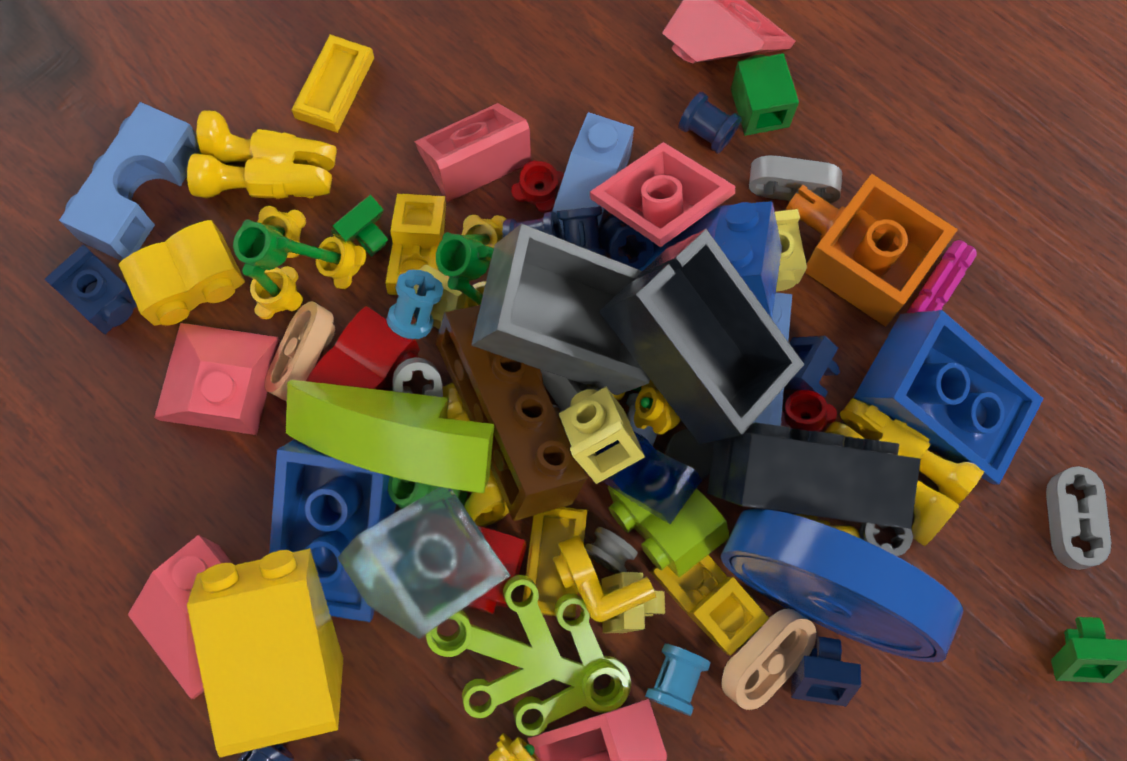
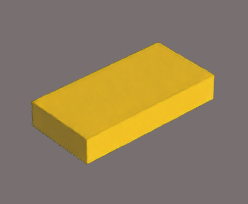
(333, 83)
(548, 531)

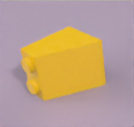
(266, 651)

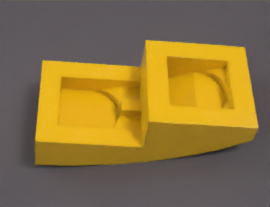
(415, 234)
(714, 603)

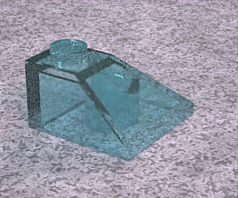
(423, 563)

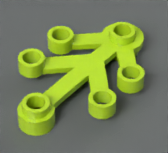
(537, 662)

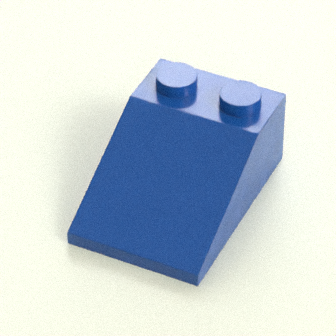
(748, 239)
(951, 392)
(322, 509)

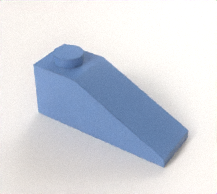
(598, 154)

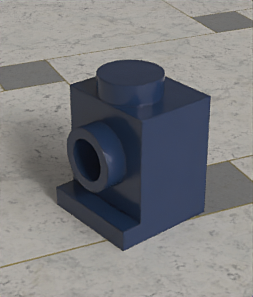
(93, 290)

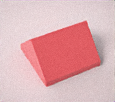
(476, 150)

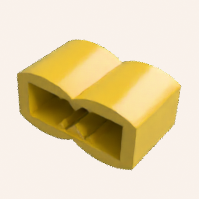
(181, 273)

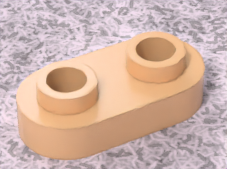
(300, 348)
(768, 659)

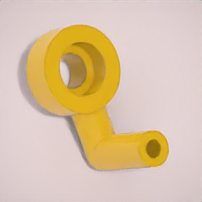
(577, 569)

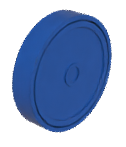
(843, 584)

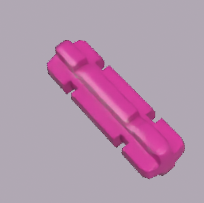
(944, 278)

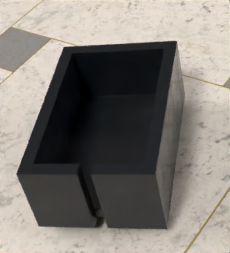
(703, 339)
(816, 475)

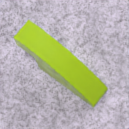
(391, 434)

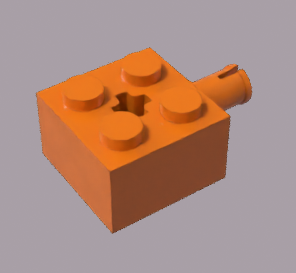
(873, 247)

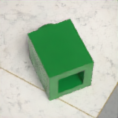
(764, 93)

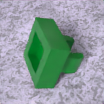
(360, 225)
(1089, 654)

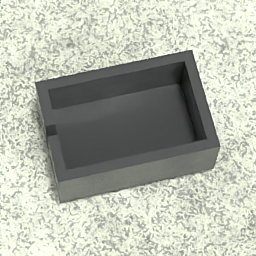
(546, 307)

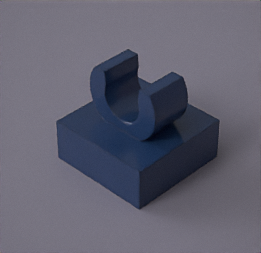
(817, 357)
(825, 677)

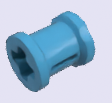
(410, 303)
(677, 679)

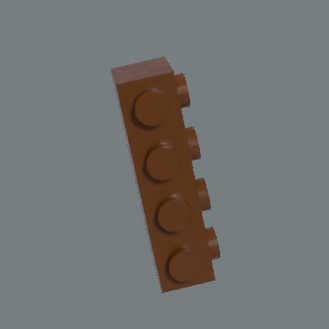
(529, 441)

